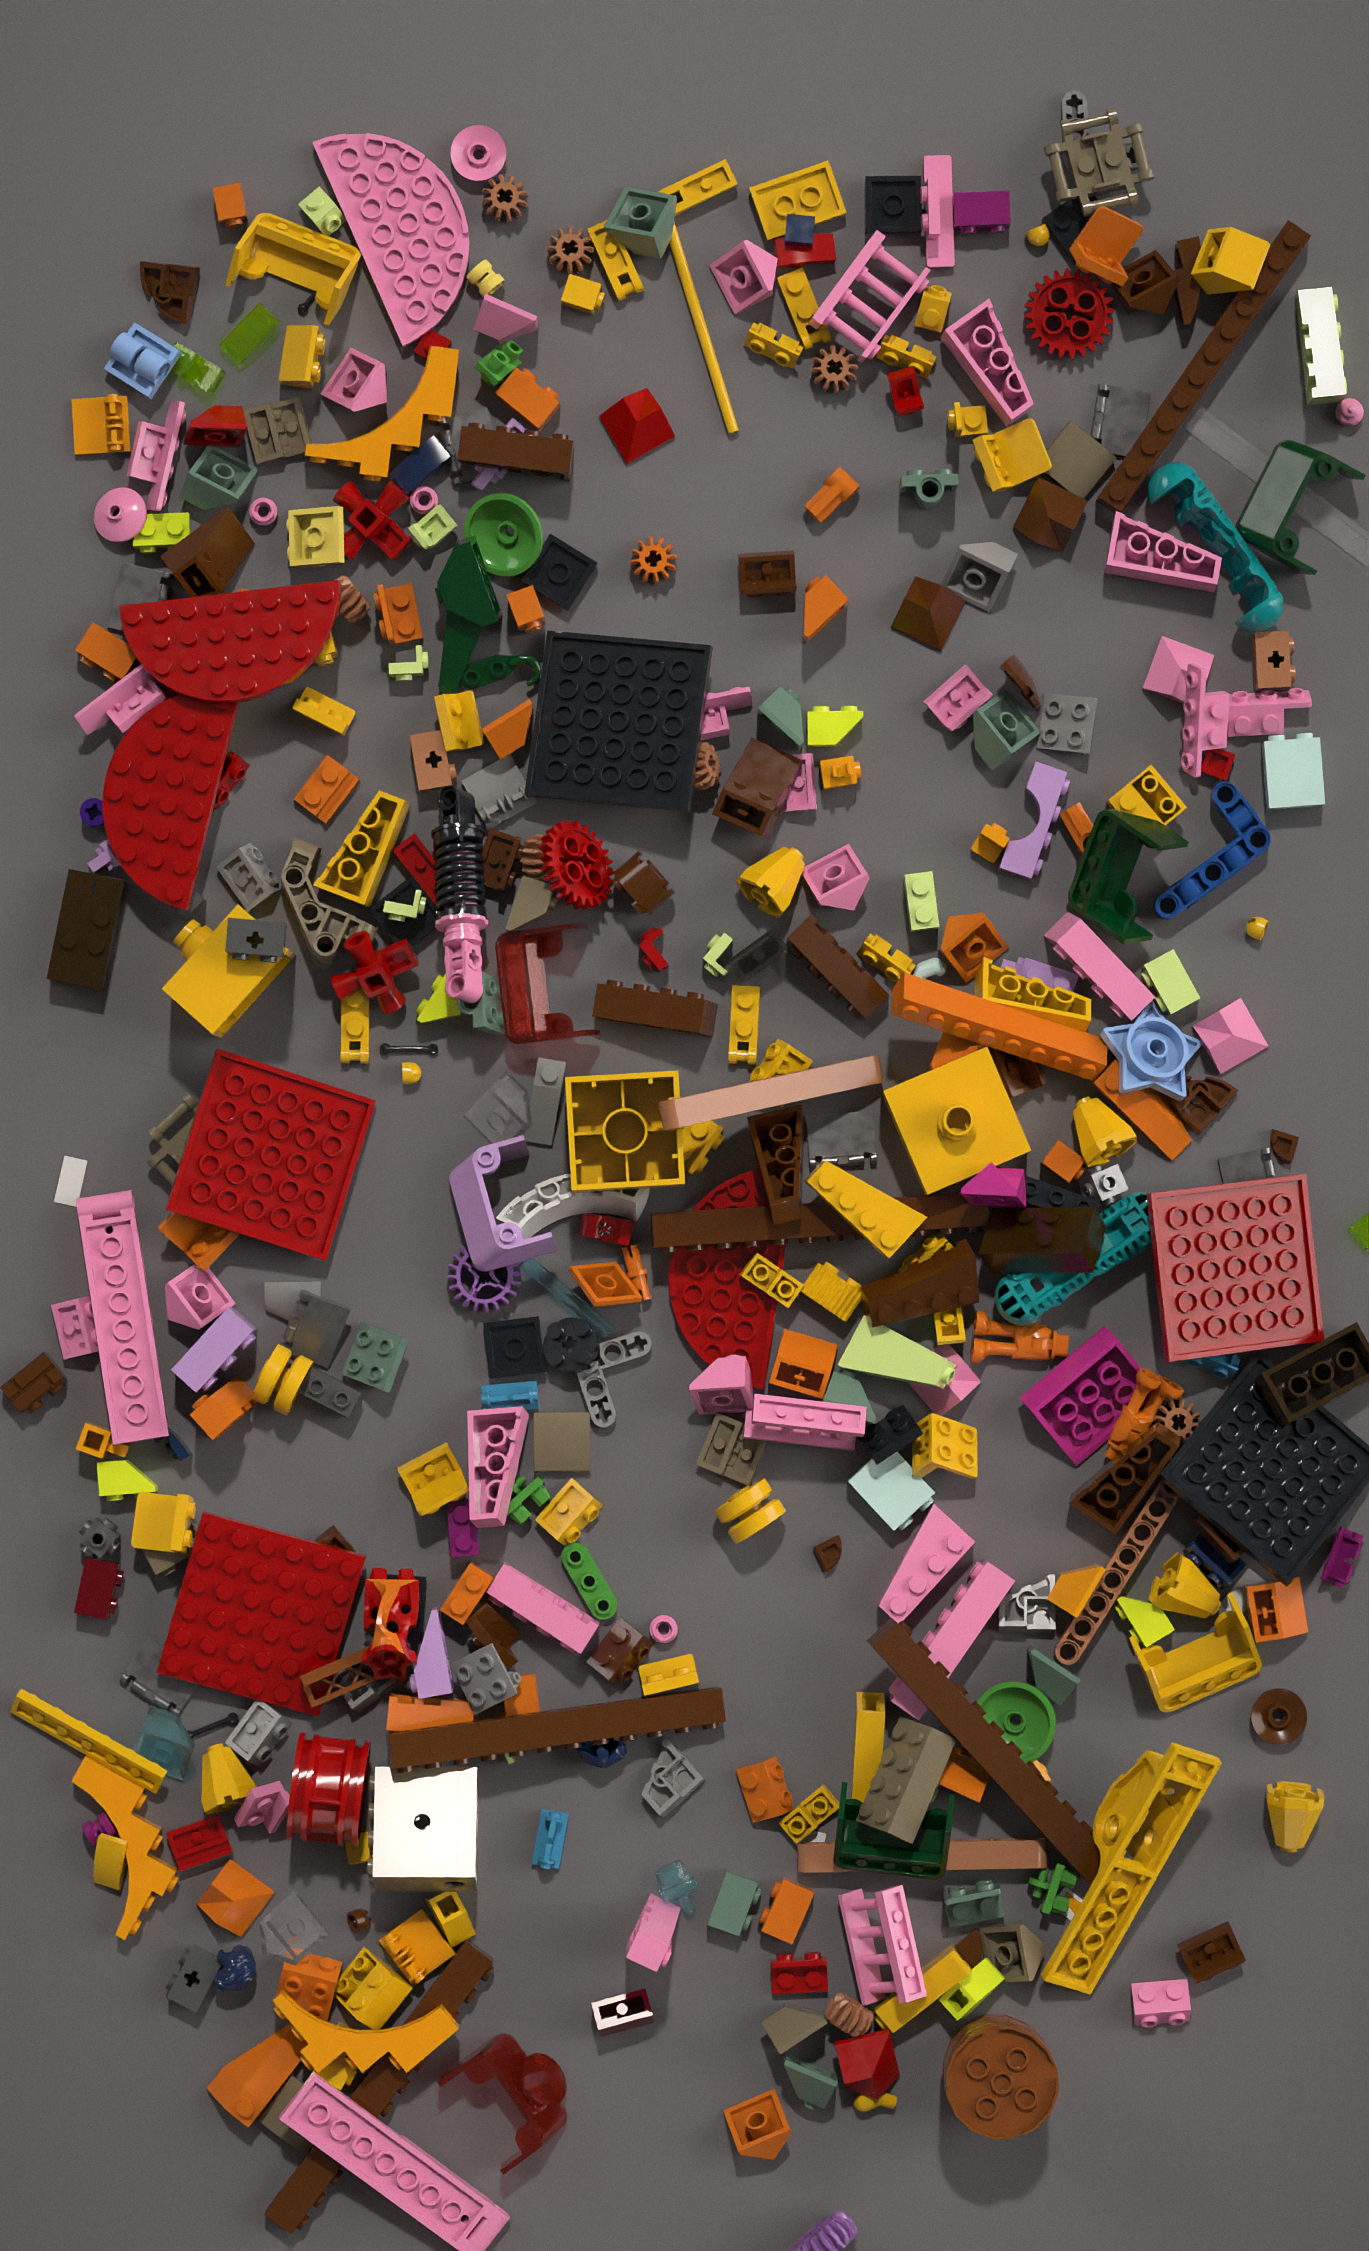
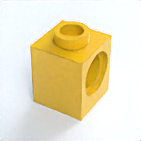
(582, 294)

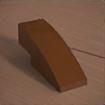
(1187, 289)

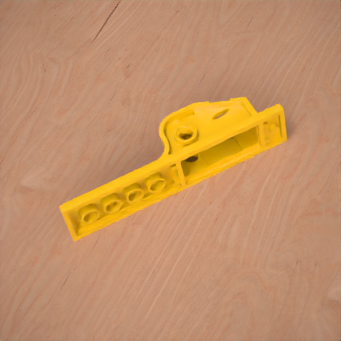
(1139, 1808)

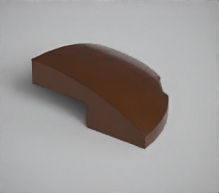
(172, 288)
(1020, 677)
(1202, 1101)

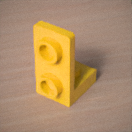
(967, 420)

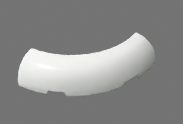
(554, 1200)

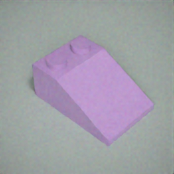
(432, 1672)

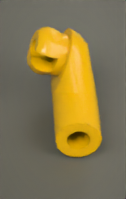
(864, 2103)

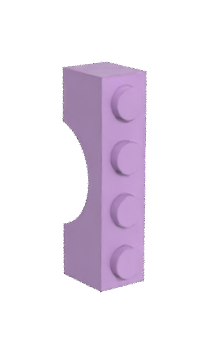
(1045, 787)

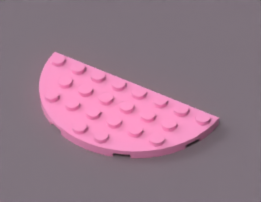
(403, 223)

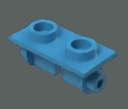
(1220, 1365)
(510, 1395)
(550, 1839)

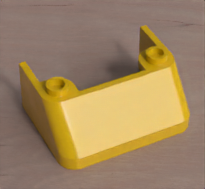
(297, 256)
(1201, 1665)

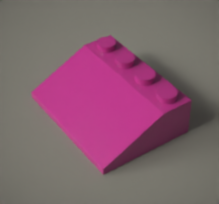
(1085, 1395)

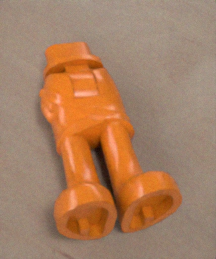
(1030, 1342)
(1135, 1422)

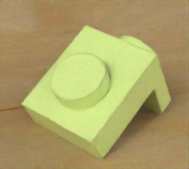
(322, 211)
(432, 528)
(405, 670)
(400, 911)
(716, 948)

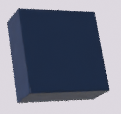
(799, 230)

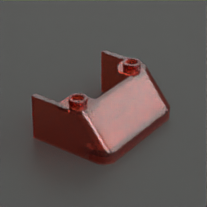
(525, 988)
(500, 2059)

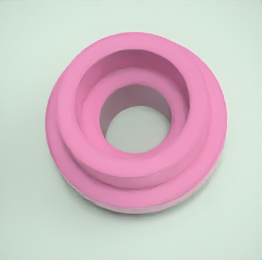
(423, 491)
(259, 503)
(663, 1638)

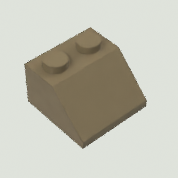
(531, 903)

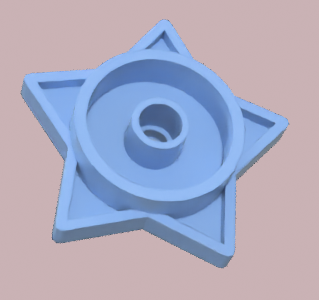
(1151, 1053)

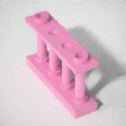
(842, 293)
(804, 1422)
(899, 1940)

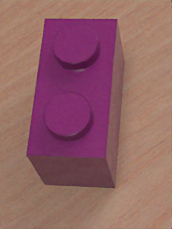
(981, 211)
(462, 1532)

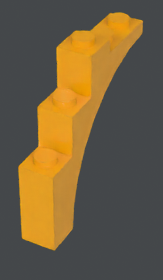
(372, 450)
(146, 1872)
(326, 2041)

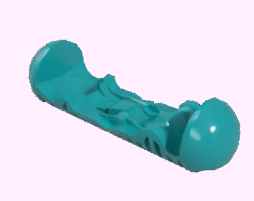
(1201, 510)
(1124, 1237)

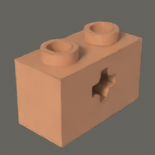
(1264, 646)
(428, 777)

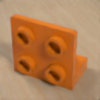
(399, 612)
(197, 1239)

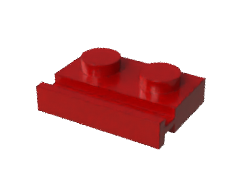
(199, 1842)

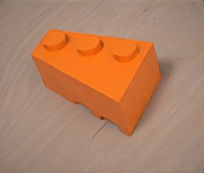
(223, 1408)
(410, 1712)

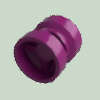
(102, 1824)

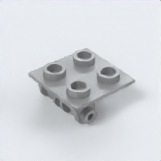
(1067, 723)
(498, 791)
(485, 1678)

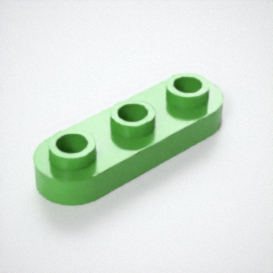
(587, 1567)

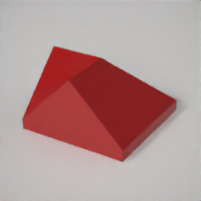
(637, 425)
(217, 427)
(868, 2063)

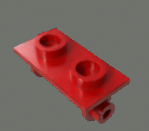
(233, 772)

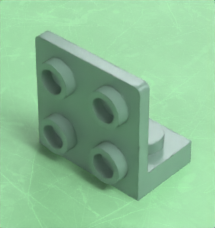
(974, 1903)

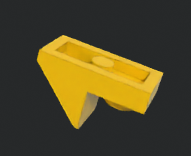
(949, 1326)

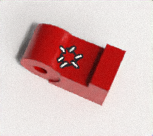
(606, 1228)

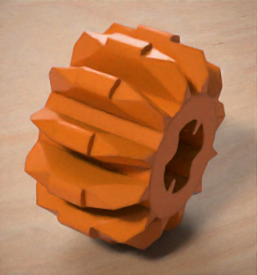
(645, 555)

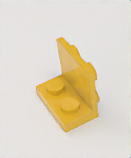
(945, 1446)

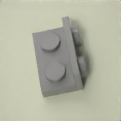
(249, 876)
(258, 1733)

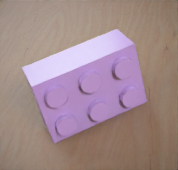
(215, 1350)

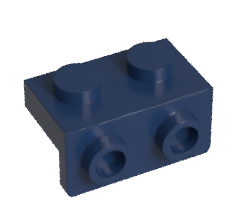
(1211, 1563)

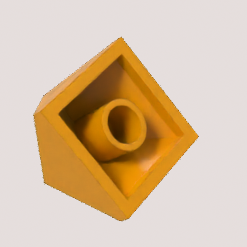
(1075, 1588)

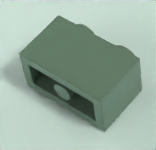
(733, 1903)

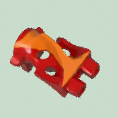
(389, 1650)

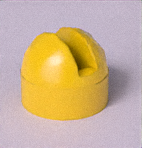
(1039, 235)
(1256, 927)
(410, 1073)

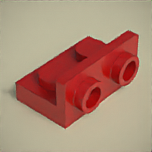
(799, 1974)

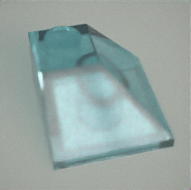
(165, 1742)

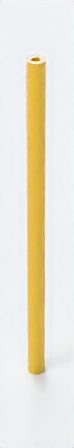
(702, 332)

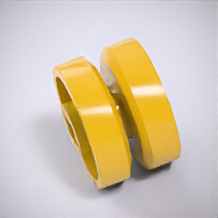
(279, 1378)
(750, 1511)

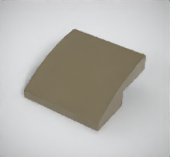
(277, 430)
(1077, 460)
(562, 1442)
(730, 1453)
(270, 2115)

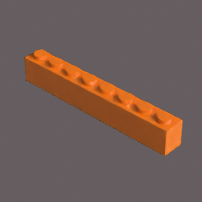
(999, 1026)

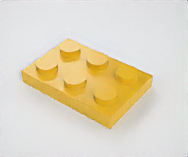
(803, 192)

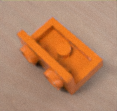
(765, 1789)

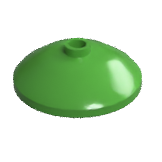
(502, 551)
(1034, 1709)

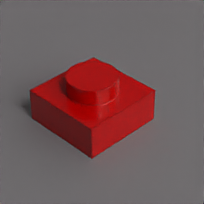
(429, 339)
(1217, 763)

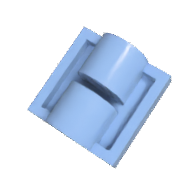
(141, 360)

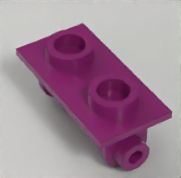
(1337, 1568)

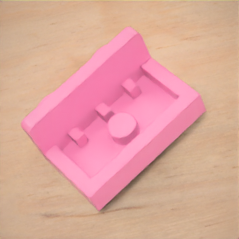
(958, 698)
(1161, 2002)

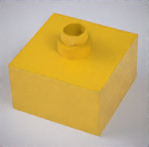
(213, 984)
(955, 1121)
(620, 1132)

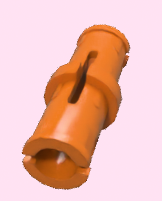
(635, 1270)

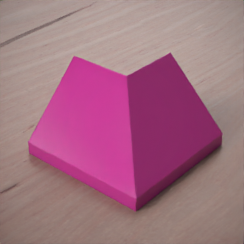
(996, 1188)

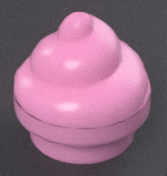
(1349, 412)

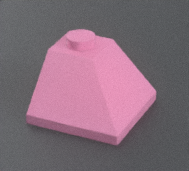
(724, 1387)

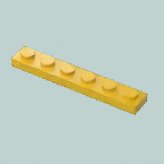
(88, 1741)

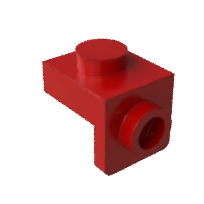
(905, 391)
(652, 956)

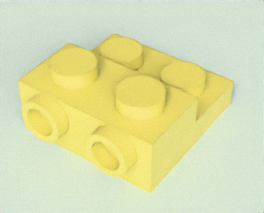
(315, 536)

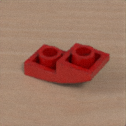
(798, 256)

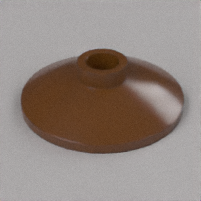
(1287, 1728)

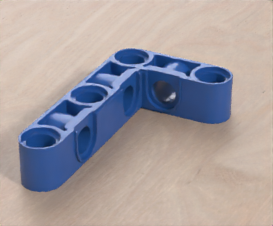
(1227, 860)

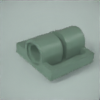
(941, 482)
(487, 1011)
(375, 1357)

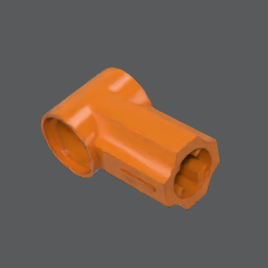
(836, 490)
(1077, 824)

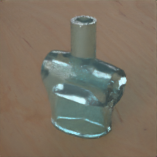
(676, 1884)

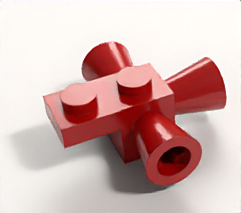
(373, 520)
(375, 971)

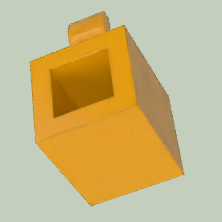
(839, 772)
(98, 1440)

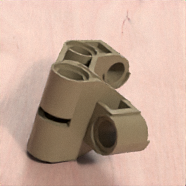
(331, 925)

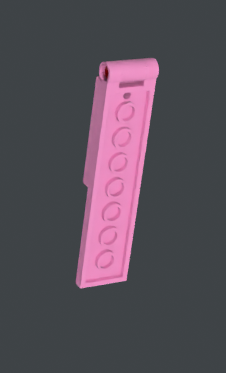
(122, 1317)
(394, 2166)

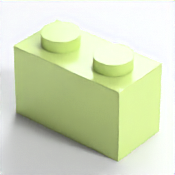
(921, 901)
(1169, 982)

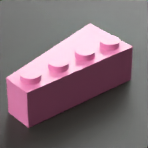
(989, 362)
(1159, 557)
(1099, 965)
(493, 1461)
(926, 1561)
(543, 1608)
(652, 1934)

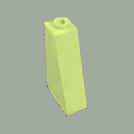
(892, 1356)

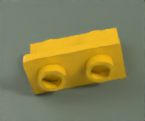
(324, 711)
(459, 721)
(780, 1060)
(697, 1142)
(569, 1513)
(668, 1674)

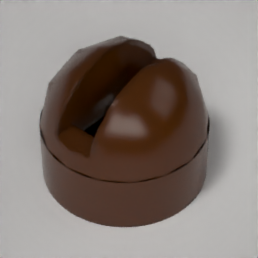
(357, 1920)

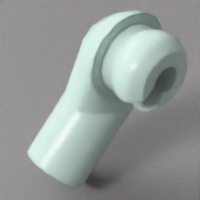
(930, 967)

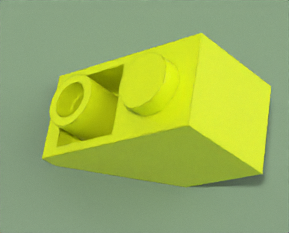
(829, 727)
(439, 1005)
(121, 1478)
(1147, 1619)
(972, 1989)

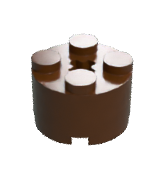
(643, 884)

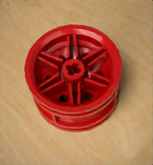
(328, 1790)

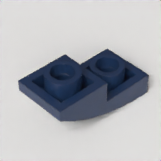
(421, 464)
(175, 1445)

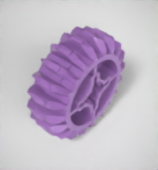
(471, 1295)
(828, 2235)

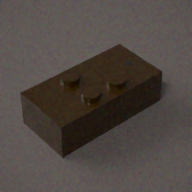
(86, 929)
(1042, 1240)
(1316, 1375)

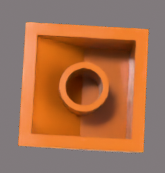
(821, 605)
(964, 1775)

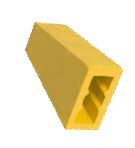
(867, 1741)
(938, 1976)

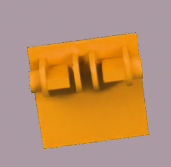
(101, 425)
(417, 1947)

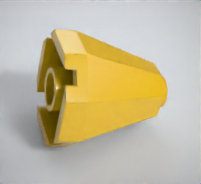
(773, 880)
(1101, 1132)
(1184, 1589)
(223, 1780)
(1293, 1813)

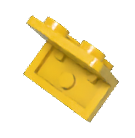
(1012, 455)
(434, 1479)
(163, 1522)

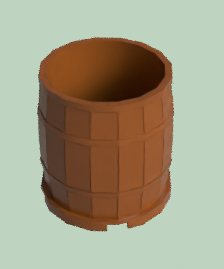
(1000, 2077)

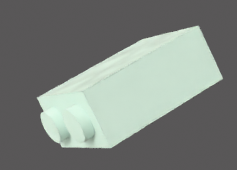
(1293, 772)
(892, 1490)

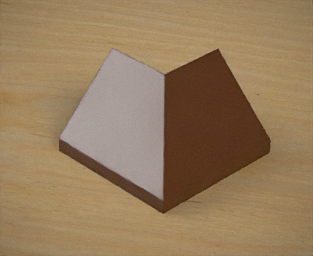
(1148, 286)
(1050, 514)
(928, 612)

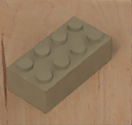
(906, 1779)

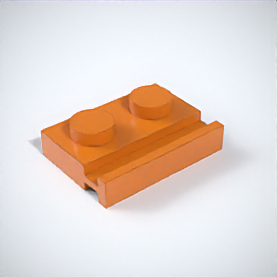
(326, 789)

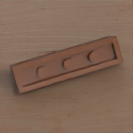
(333, 1668)

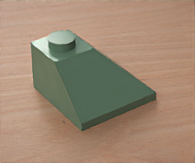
(643, 221)
(217, 479)
(784, 715)
(1001, 729)
(846, 1390)
(1051, 1677)
(810, 2081)

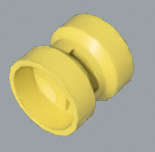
(485, 278)

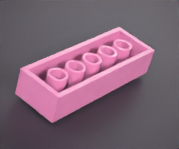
(958, 1627)

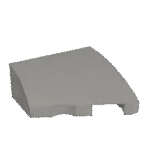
(282, 1296)
(1029, 1609)
(367, 1694)
(670, 1780)

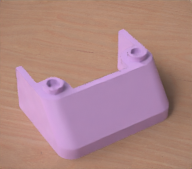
(492, 1244)

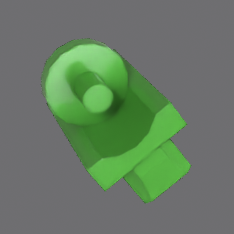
(499, 363)
(535, 1490)
(1051, 1899)

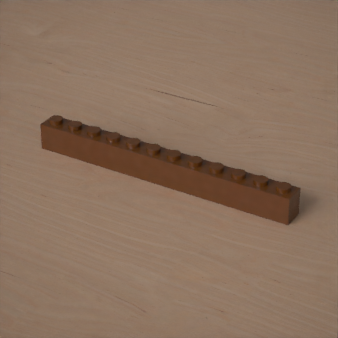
(1201, 370)
(817, 1220)
(555, 1728)
(987, 1746)
(377, 2088)

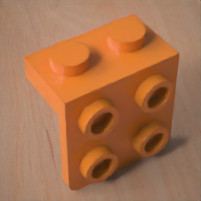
(1105, 245)
(311, 1983)

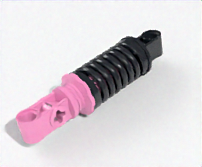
(460, 892)

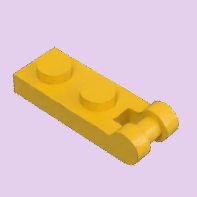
(702, 186)
(615, 261)
(802, 306)
(744, 1023)
(355, 1027)

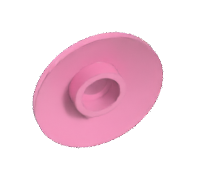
(474, 139)
(127, 522)

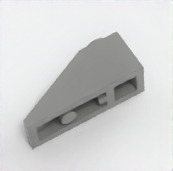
(545, 1100)

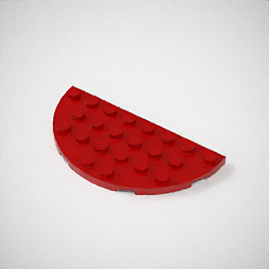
(234, 642)
(165, 792)
(711, 1299)

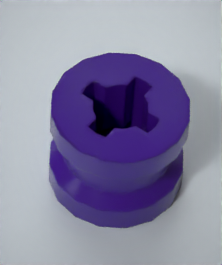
(95, 813)

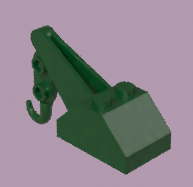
(471, 606)

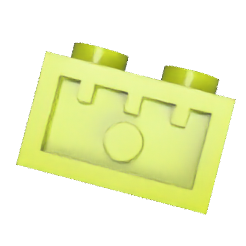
(162, 531)

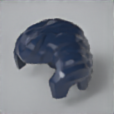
(602, 1755)
(237, 1970)

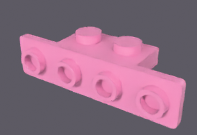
(938, 215)
(154, 453)
(122, 702)
(1263, 711)
(715, 717)
(1204, 720)

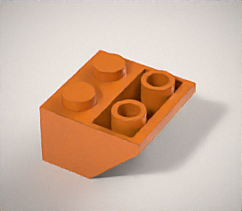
(803, 1363)
(1275, 1610)

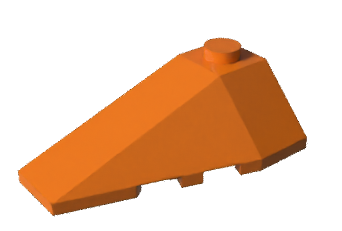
(1146, 1111)
(255, 2076)

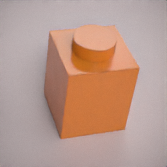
(230, 205)
(1064, 1162)

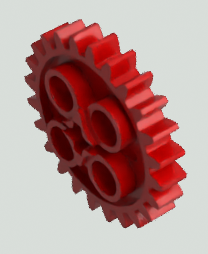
(1073, 288)
(576, 865)

